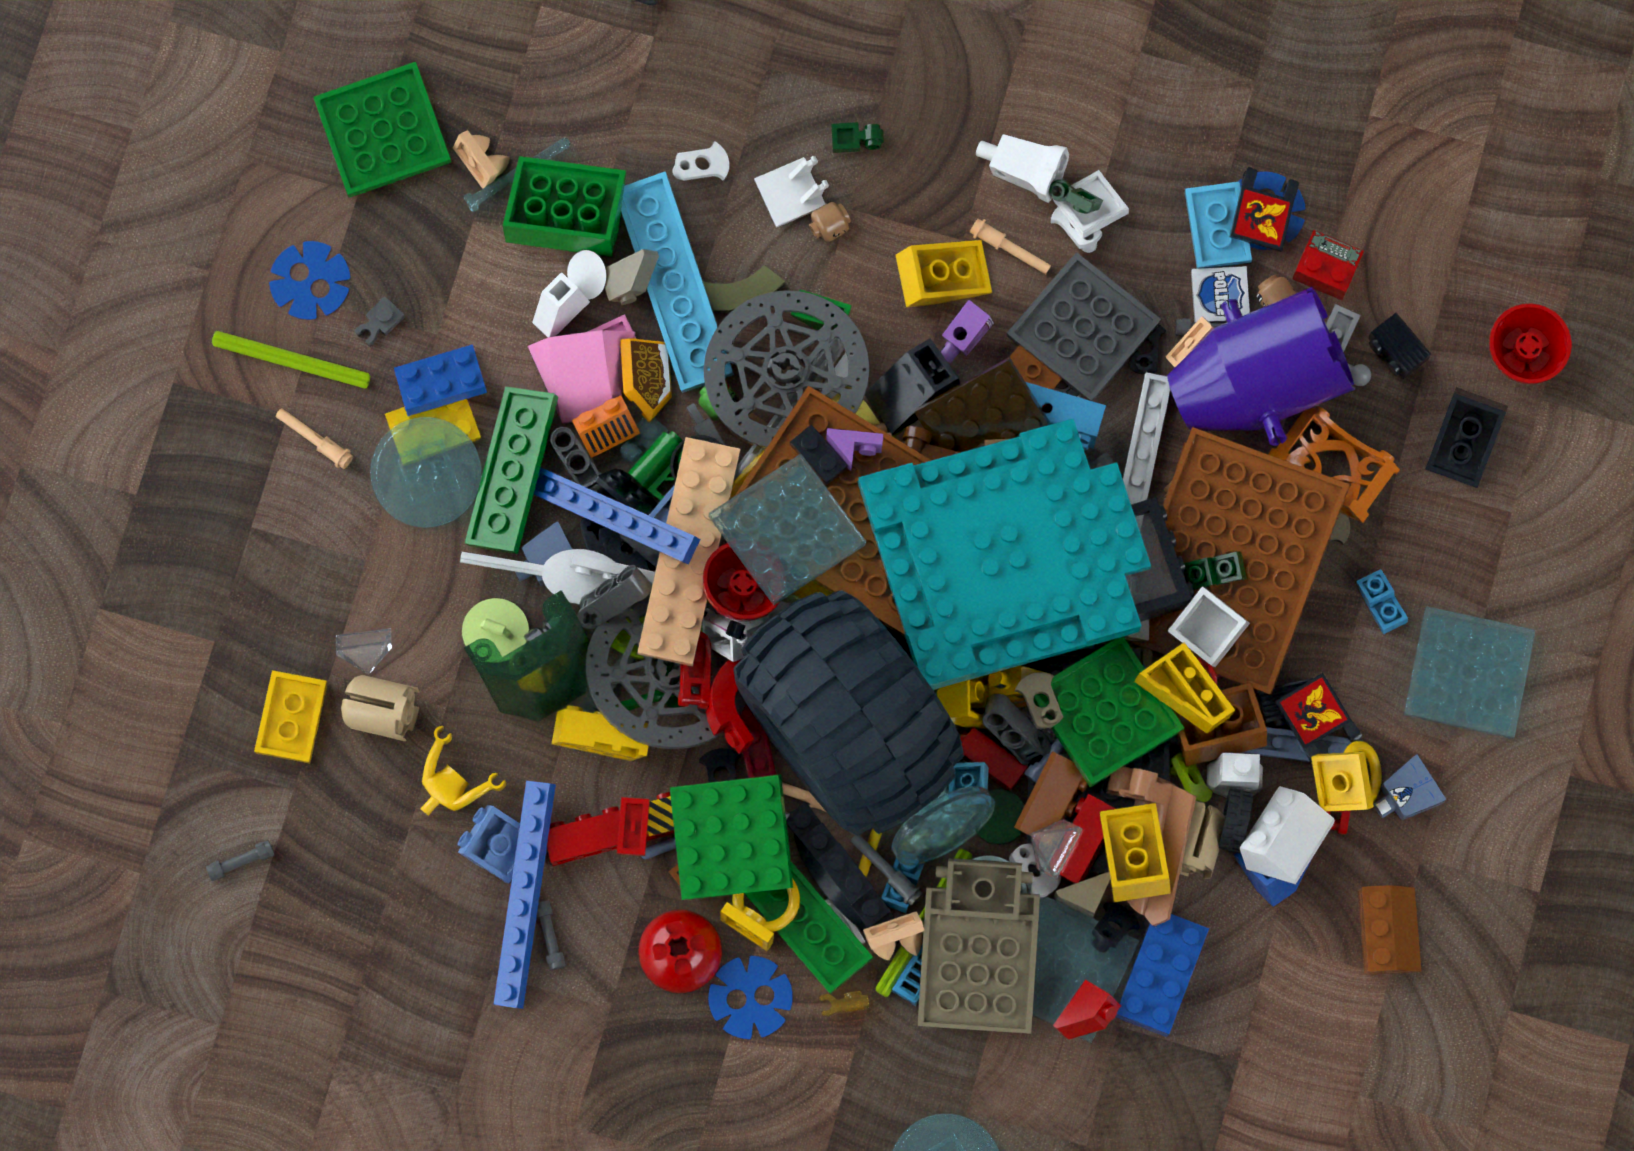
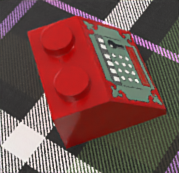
(1327, 265)

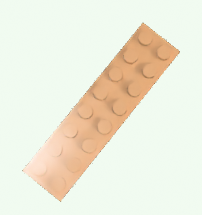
(677, 591)

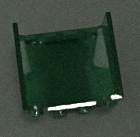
(541, 672)

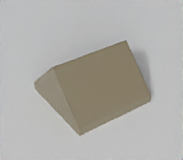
(1084, 895)

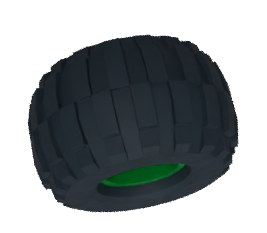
(849, 712)

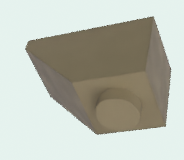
(630, 276)

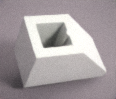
(558, 305)

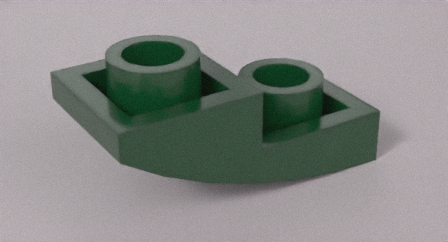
(1215, 570)

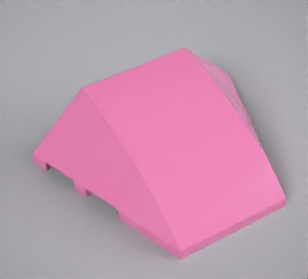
(581, 369)

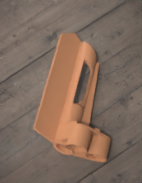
(1175, 815)

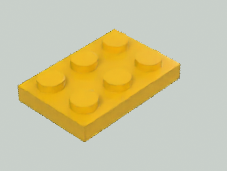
(457, 413)
(291, 716)

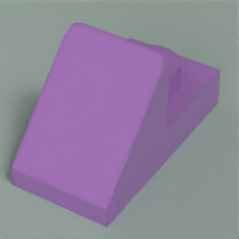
(846, 441)

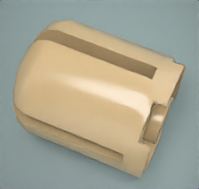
(388, 707)
(1203, 841)

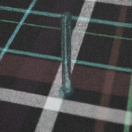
(473, 200)

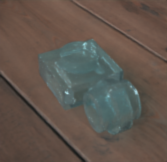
(648, 435)

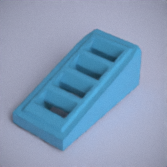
(902, 991)

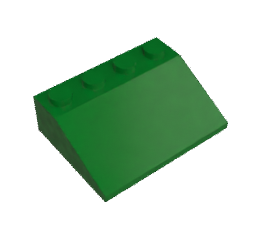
(564, 206)

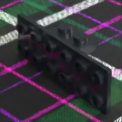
(621, 487)

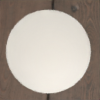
(587, 273)

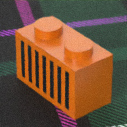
(605, 426)

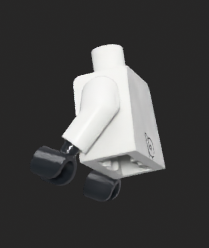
(729, 635)

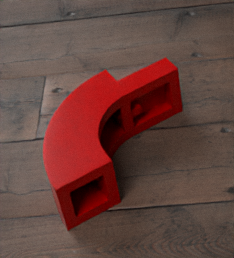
(722, 710)

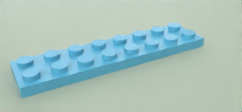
(676, 281)

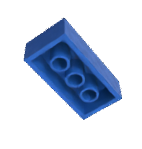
(1161, 974)

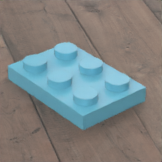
(1210, 220)

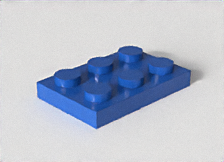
(440, 380)

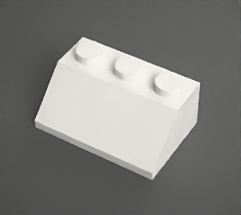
(1286, 836)

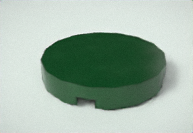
(1001, 824)

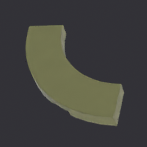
(727, 297)

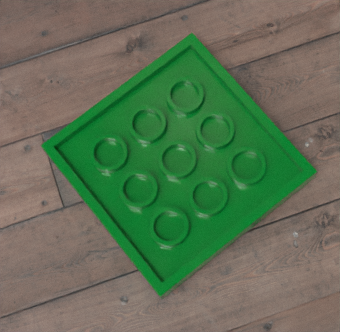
(382, 129)
(1106, 713)
(731, 837)

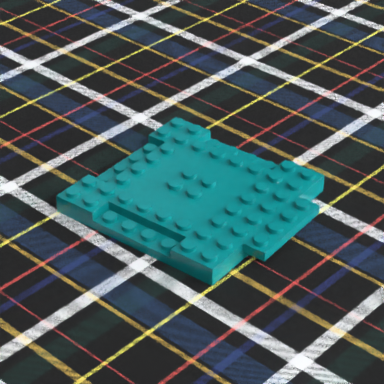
(1006, 553)

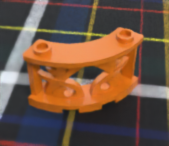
(1344, 442)

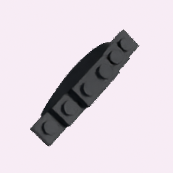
(836, 871)

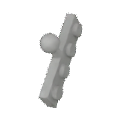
(1343, 323)

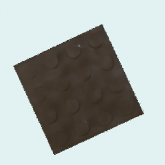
(981, 409)

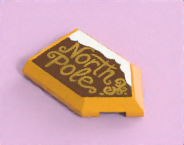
(646, 374)

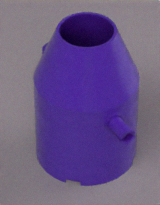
(1261, 368)

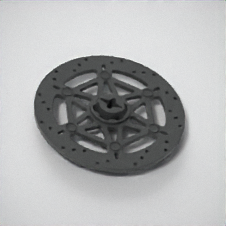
(779, 358)
(654, 677)

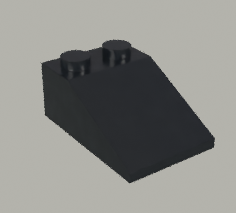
(1466, 437)

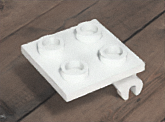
(791, 191)

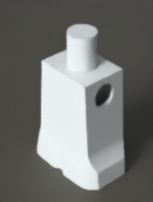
(1026, 163)
(1235, 772)

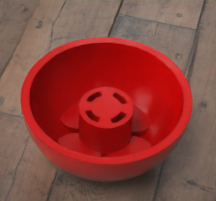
(1530, 329)
(721, 576)
(684, 969)

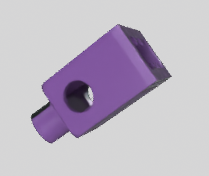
(971, 321)

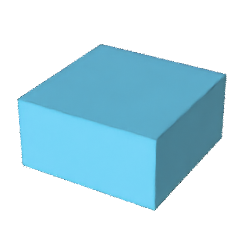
(970, 775)

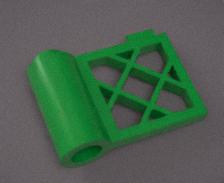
(655, 464)

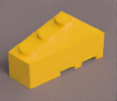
(1186, 688)
(595, 735)

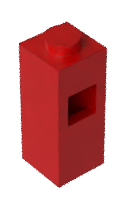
(1003, 766)

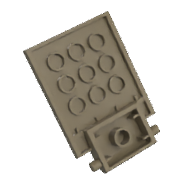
(979, 948)

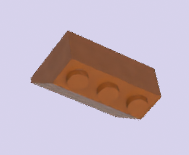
(1239, 733)
(1052, 795)
(1389, 930)

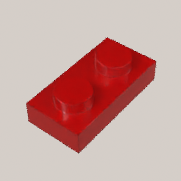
(633, 826)

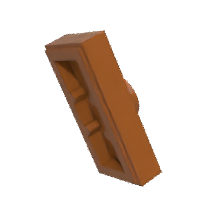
(1033, 370)

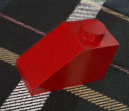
(1087, 1012)

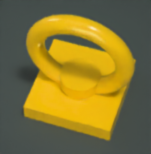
(1344, 778)
(753, 925)

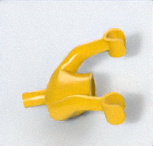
(447, 785)

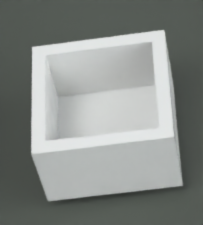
(1208, 626)

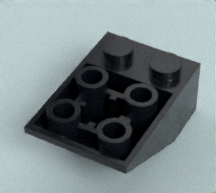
(909, 384)

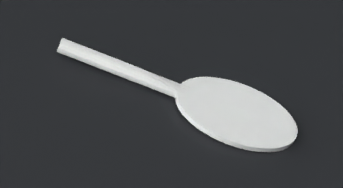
(555, 572)

